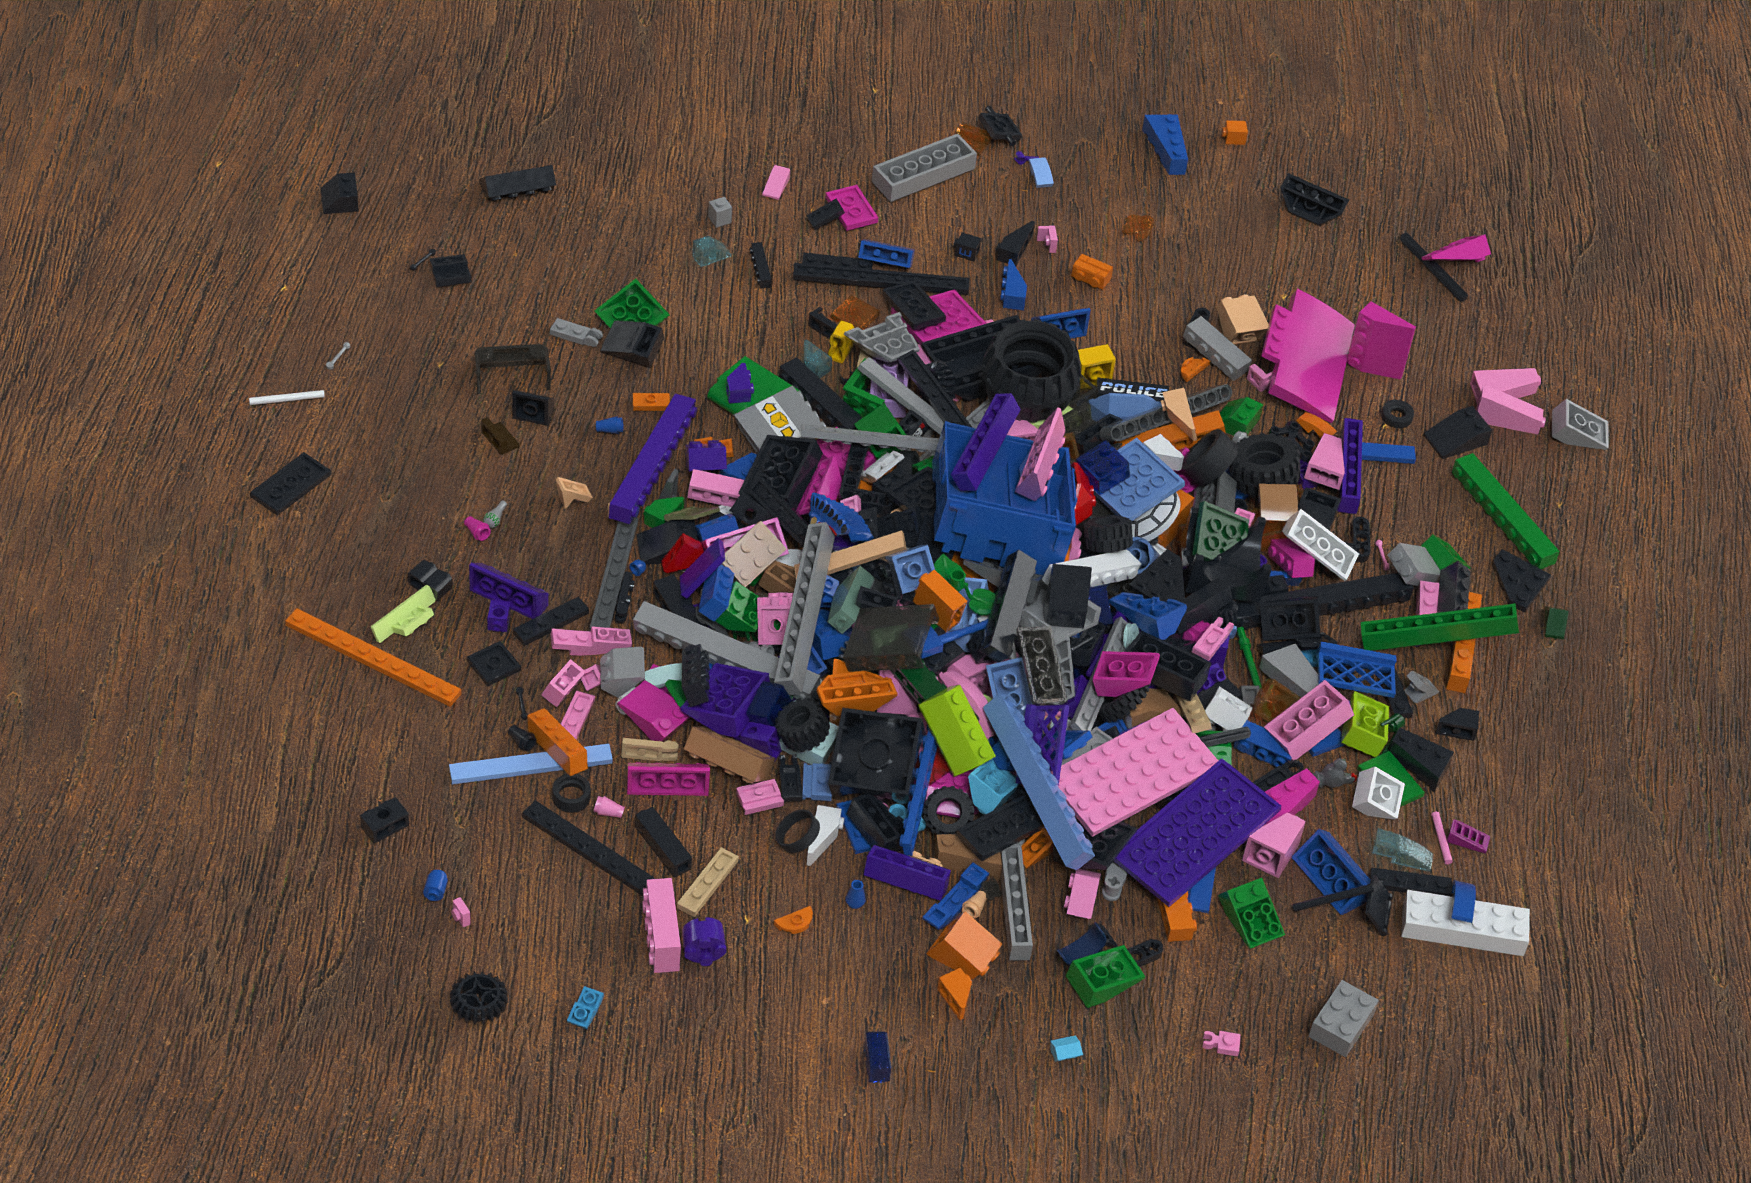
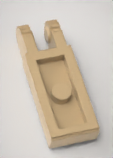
(649, 749)

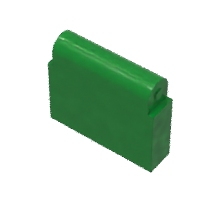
(764, 384)

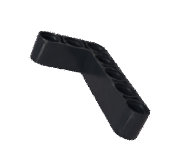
(852, 480)
(1085, 654)

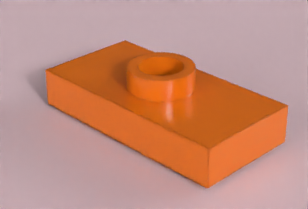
(650, 401)

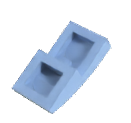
(1041, 172)

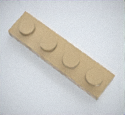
(1194, 714)
(707, 882)

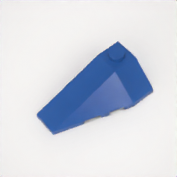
(1150, 615)

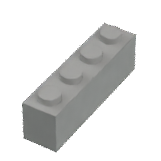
(1217, 348)

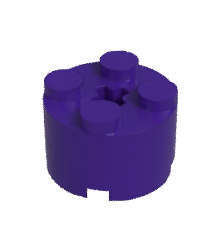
(704, 941)

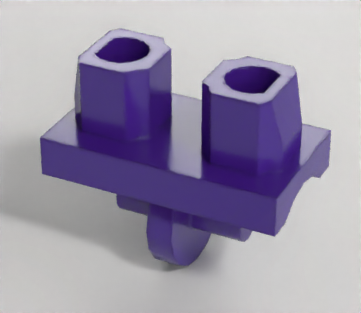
(1215, 675)

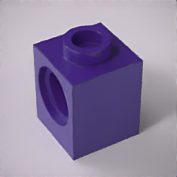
(498, 616)

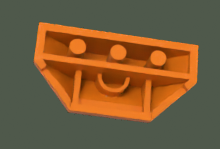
(855, 691)

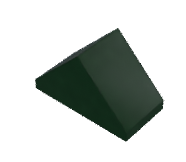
(1555, 622)

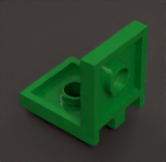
(856, 395)

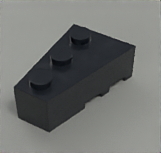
(1421, 756)
(876, 822)

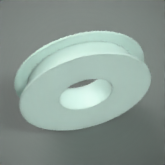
(1130, 634)

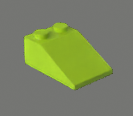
(1364, 728)

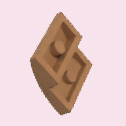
(1277, 501)

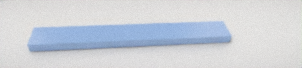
(521, 765)

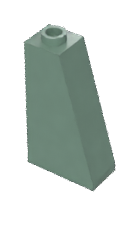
(844, 607)

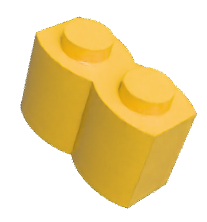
(840, 343)

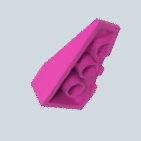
(1462, 250)

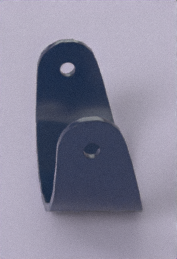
(1086, 945)

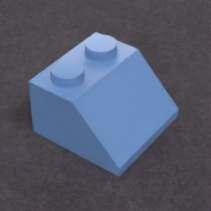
(910, 566)

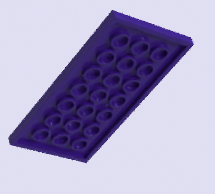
(1196, 832)

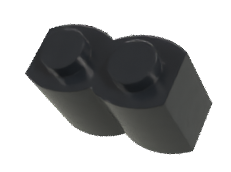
(427, 574)

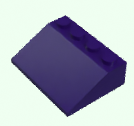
(729, 699)

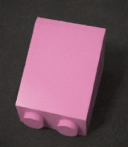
(1274, 844)

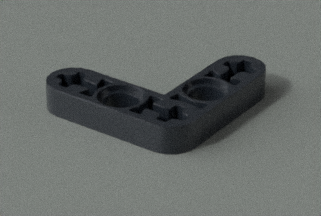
(1364, 533)
(1140, 949)

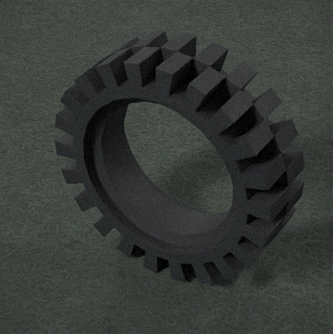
(1112, 710)

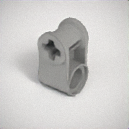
(1114, 881)

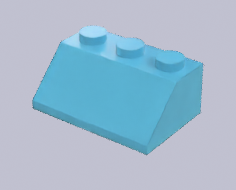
(991, 786)

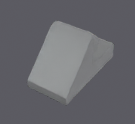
(1420, 687)

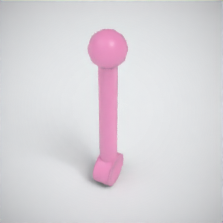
(1378, 543)

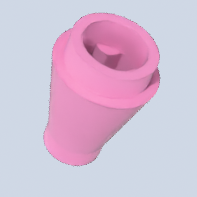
(607, 807)

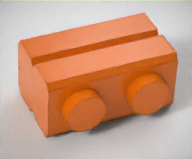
(1092, 271)

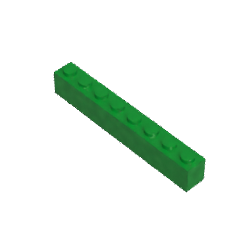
(1505, 511)
(1439, 627)

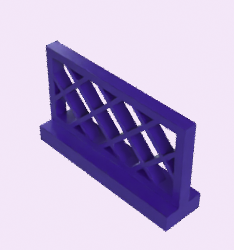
(1035, 722)

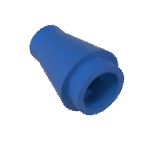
(610, 425)
(856, 896)

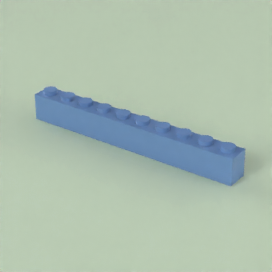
(1039, 782)

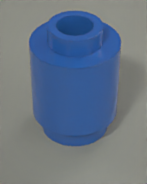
(435, 885)

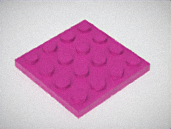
(958, 317)

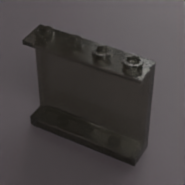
(889, 637)

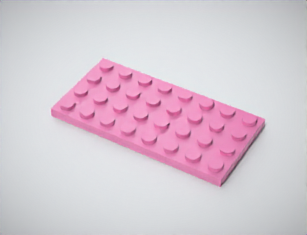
(1133, 771)

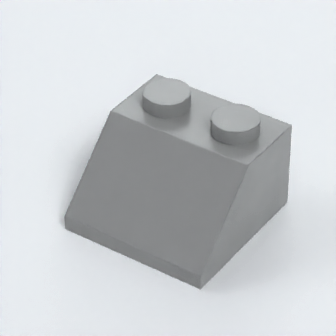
(622, 670)

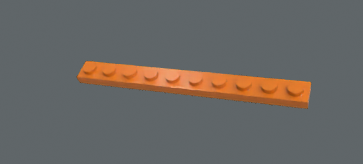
(373, 657)

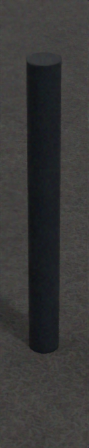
(1333, 897)

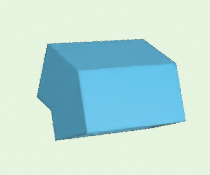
(1066, 1048)

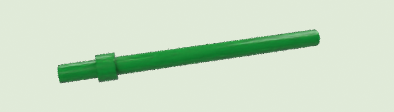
(1245, 645)

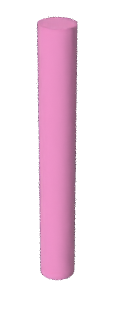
(1441, 838)

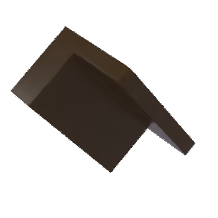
(498, 436)

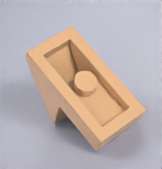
(571, 490)

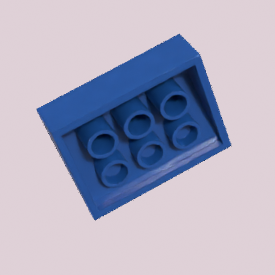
(828, 639)

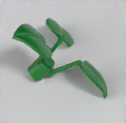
(981, 599)

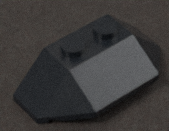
(1311, 201)

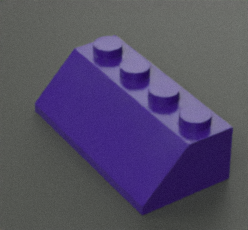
(503, 587)

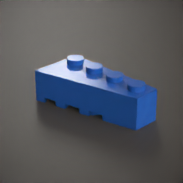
(1168, 141)

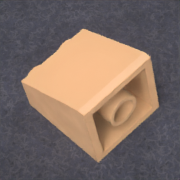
(1242, 319)

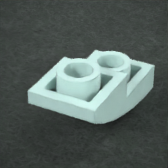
(660, 675)

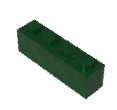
(919, 682)

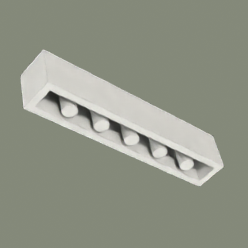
(1105, 567)

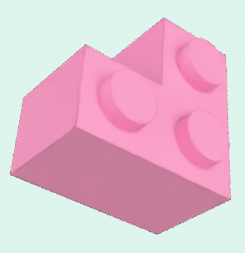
(1083, 893)

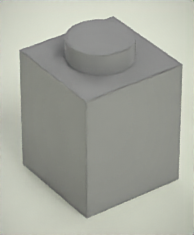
(720, 212)

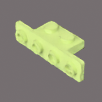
(406, 616)

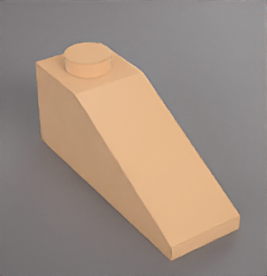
(1178, 411)

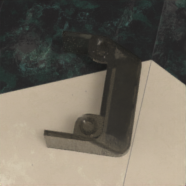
(511, 356)

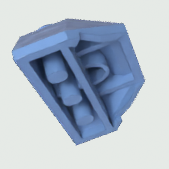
(1121, 405)

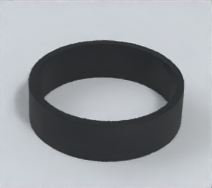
(806, 840)

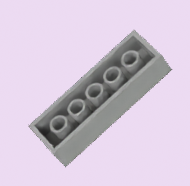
(924, 167)

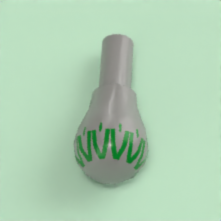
(493, 517)

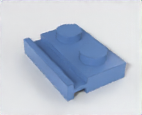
(816, 782)

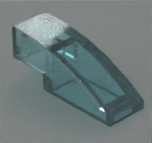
(1402, 850)

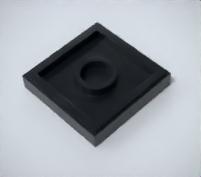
(493, 663)

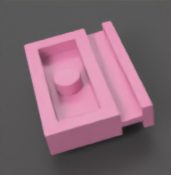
(759, 796)

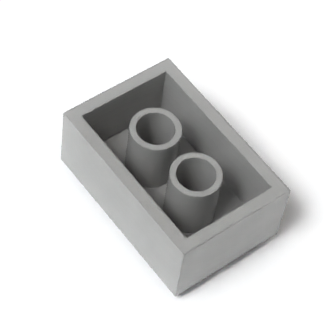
(1343, 1018)

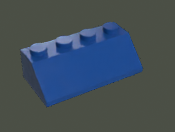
(1331, 869)

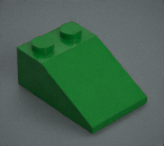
(1104, 975)

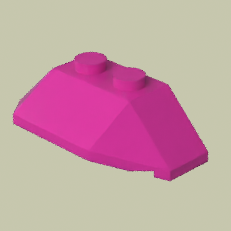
(824, 481)
(951, 808)

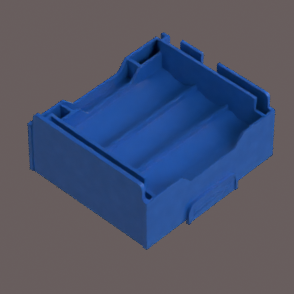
(995, 517)

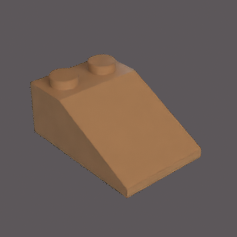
(1154, 704)

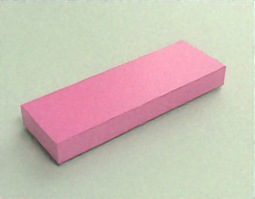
(577, 713)

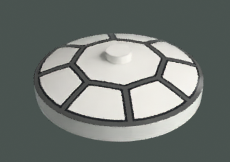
(1157, 519)

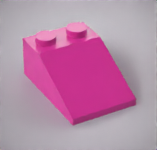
(1123, 672)
(653, 711)

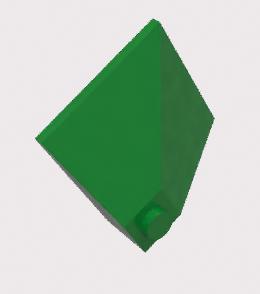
(632, 304)

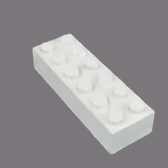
(1493, 925)

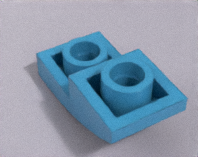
(585, 1008)

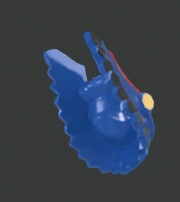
(839, 518)

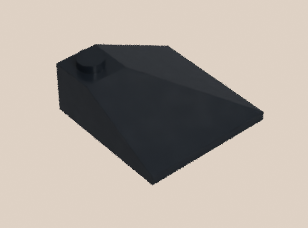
(1104, 845)

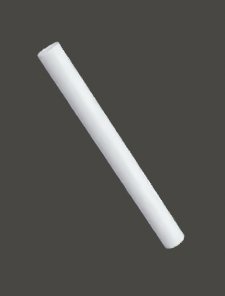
(286, 397)

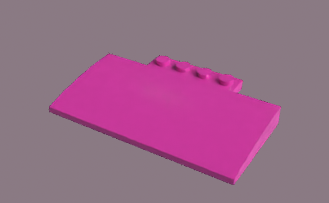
(1309, 354)

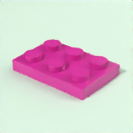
(855, 205)

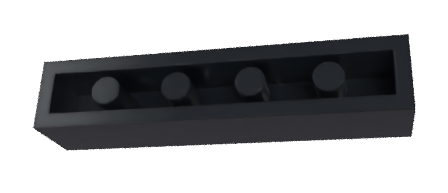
(760, 265)

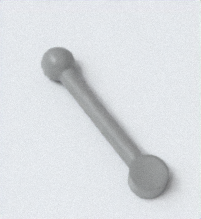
(330, 365)

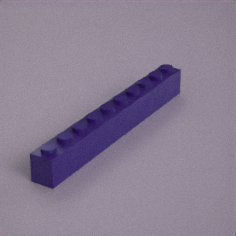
(652, 459)

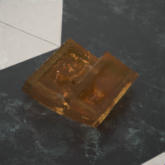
(975, 137)

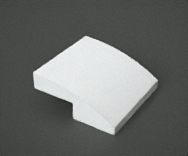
(882, 466)

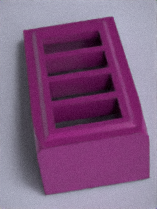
(1459, 829)

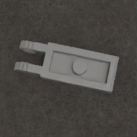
(575, 332)

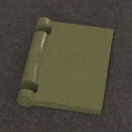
(690, 513)

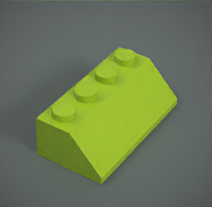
(956, 730)

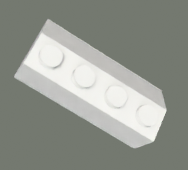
(1320, 543)

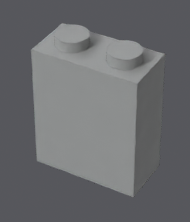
(1414, 564)

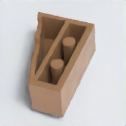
(778, 578)
(957, 856)

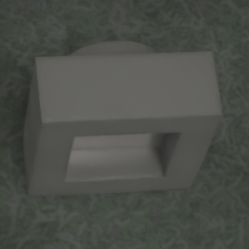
(1249, 694)

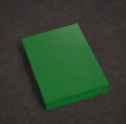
(1391, 766)

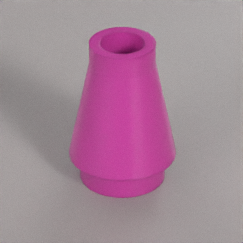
(477, 528)

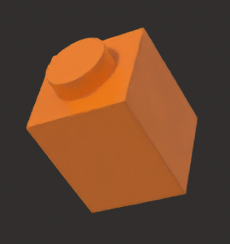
(1235, 132)

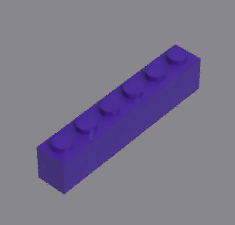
(985, 442)
(1352, 455)

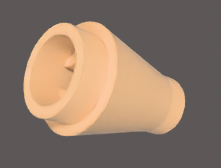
(975, 904)

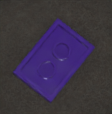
(702, 568)

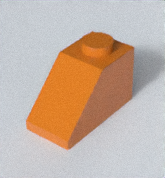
(1037, 848)
(955, 990)

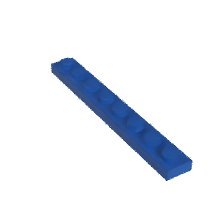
(919, 793)

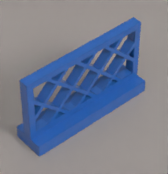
(1357, 659)

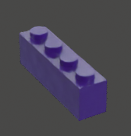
(907, 872)

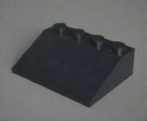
(785, 465)

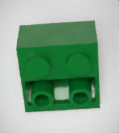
(742, 610)

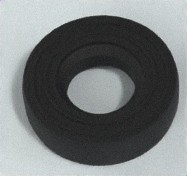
(1397, 405)

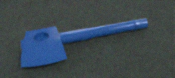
(935, 643)

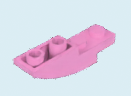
(597, 641)

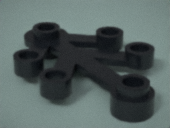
(1294, 430)

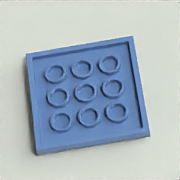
(1146, 487)

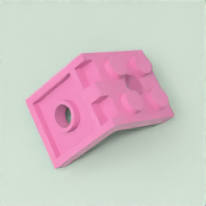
(769, 609)

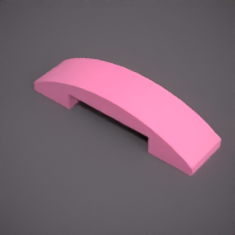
(974, 697)

